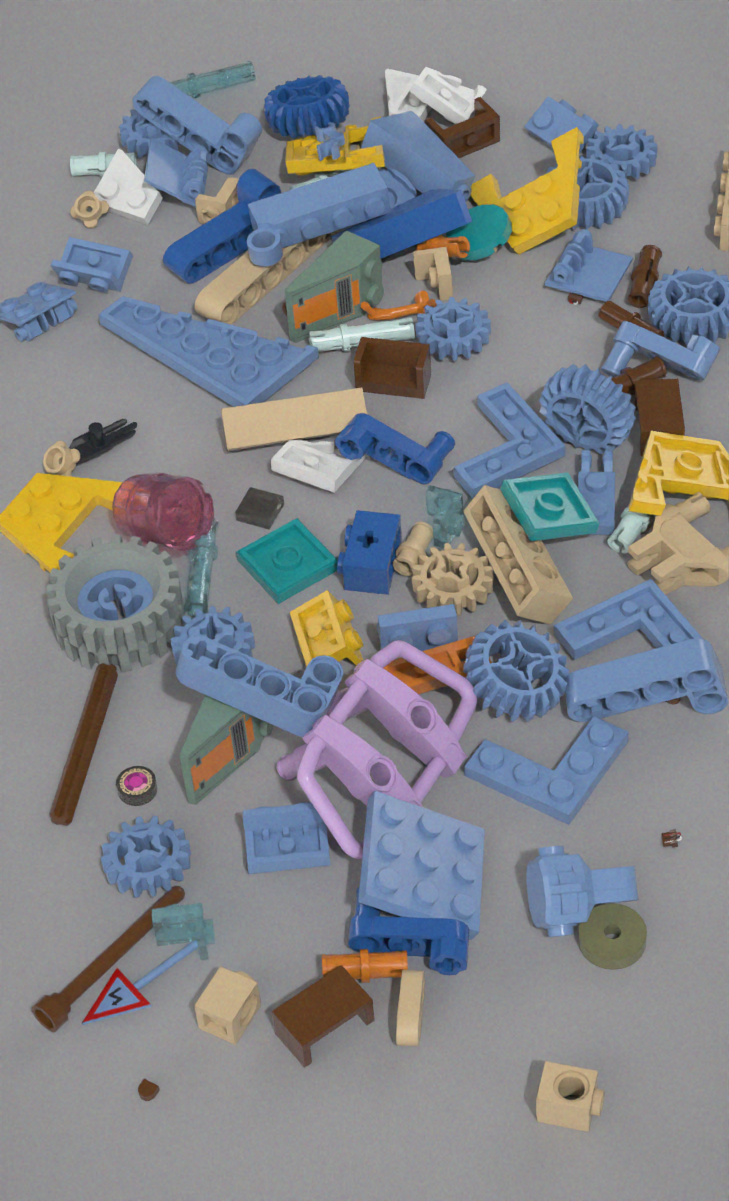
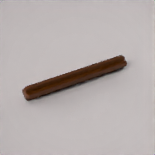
(83, 745)

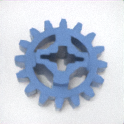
(138, 131)
(624, 148)
(453, 328)
(217, 626)
(146, 856)

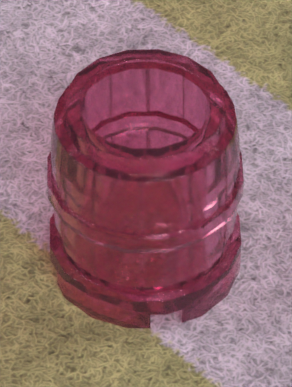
(163, 510)

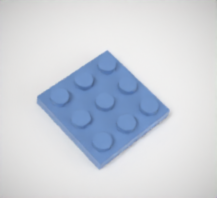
(421, 863)

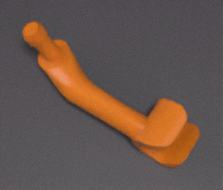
(421, 300)

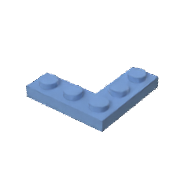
(528, 447)
(638, 608)
(552, 792)

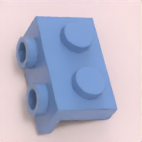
(556, 119)
(93, 264)
(420, 627)
(285, 838)

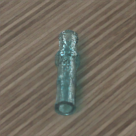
(216, 79)
(201, 571)

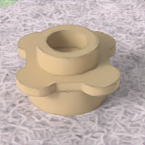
(85, 201)
(60, 459)

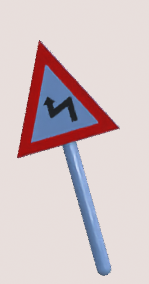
(123, 997)

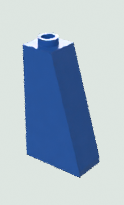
(414, 221)

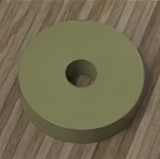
(616, 952)

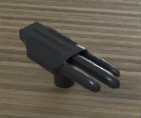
(97, 442)

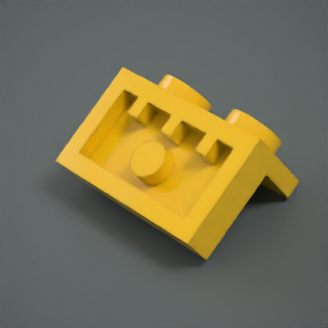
(326, 629)

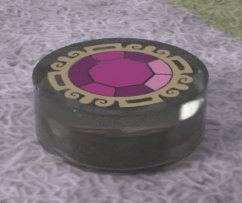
(136, 785)

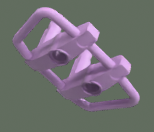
(355, 759)

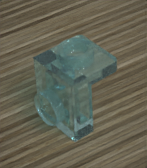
(448, 514)
(183, 925)

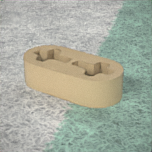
(410, 1008)

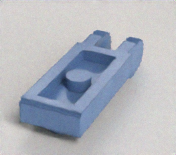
(599, 490)

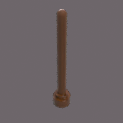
(54, 1009)

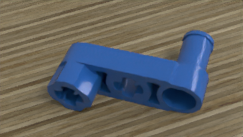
(378, 440)
(438, 938)

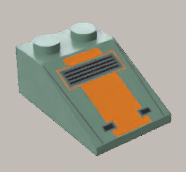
(335, 287)
(218, 745)

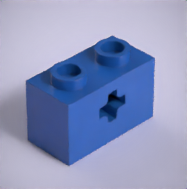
(370, 552)

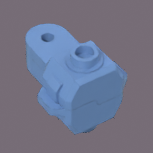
(565, 889)

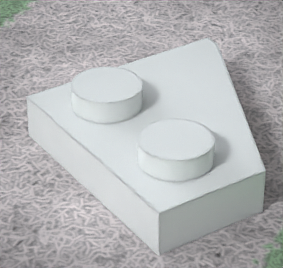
(446, 94)
(400, 98)
(126, 191)
(314, 463)

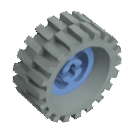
(145, 594)

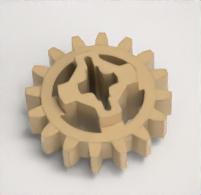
(453, 578)

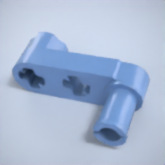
(692, 361)

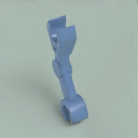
(331, 141)

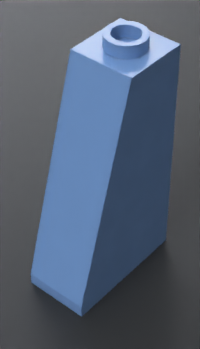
(418, 154)

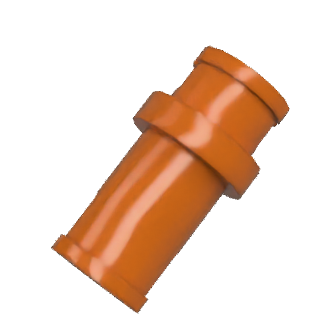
(453, 245)

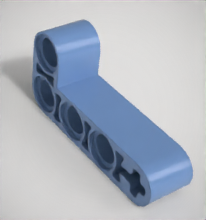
(196, 125)
(209, 668)
(648, 679)

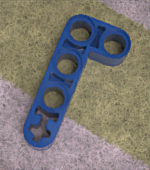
(222, 236)

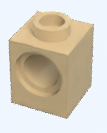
(228, 1004)
(565, 1080)

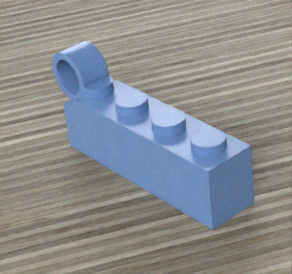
(315, 211)

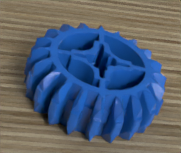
(304, 104)

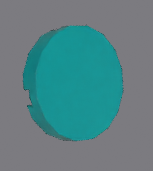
(486, 231)

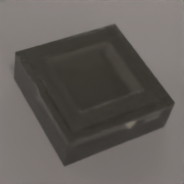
(259, 508)

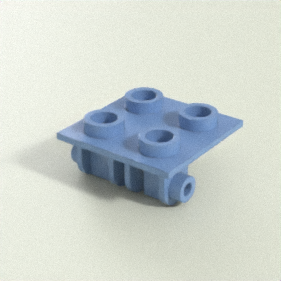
(176, 172)
(588, 269)
(37, 308)

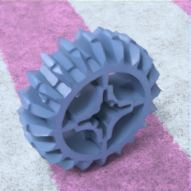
(601, 194)
(698, 304)
(587, 408)
(509, 681)

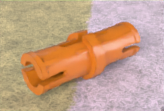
(367, 965)

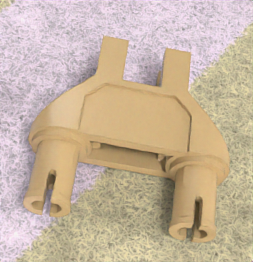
(678, 551)

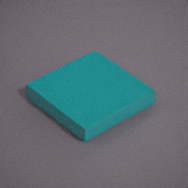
(549, 506)
(287, 560)

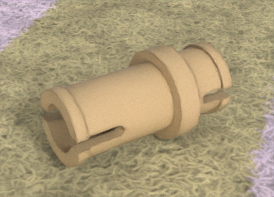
(412, 548)

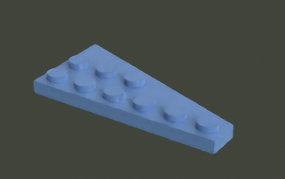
(210, 353)

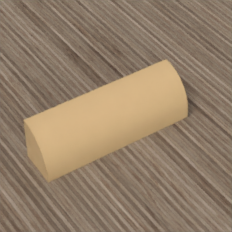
(291, 418)

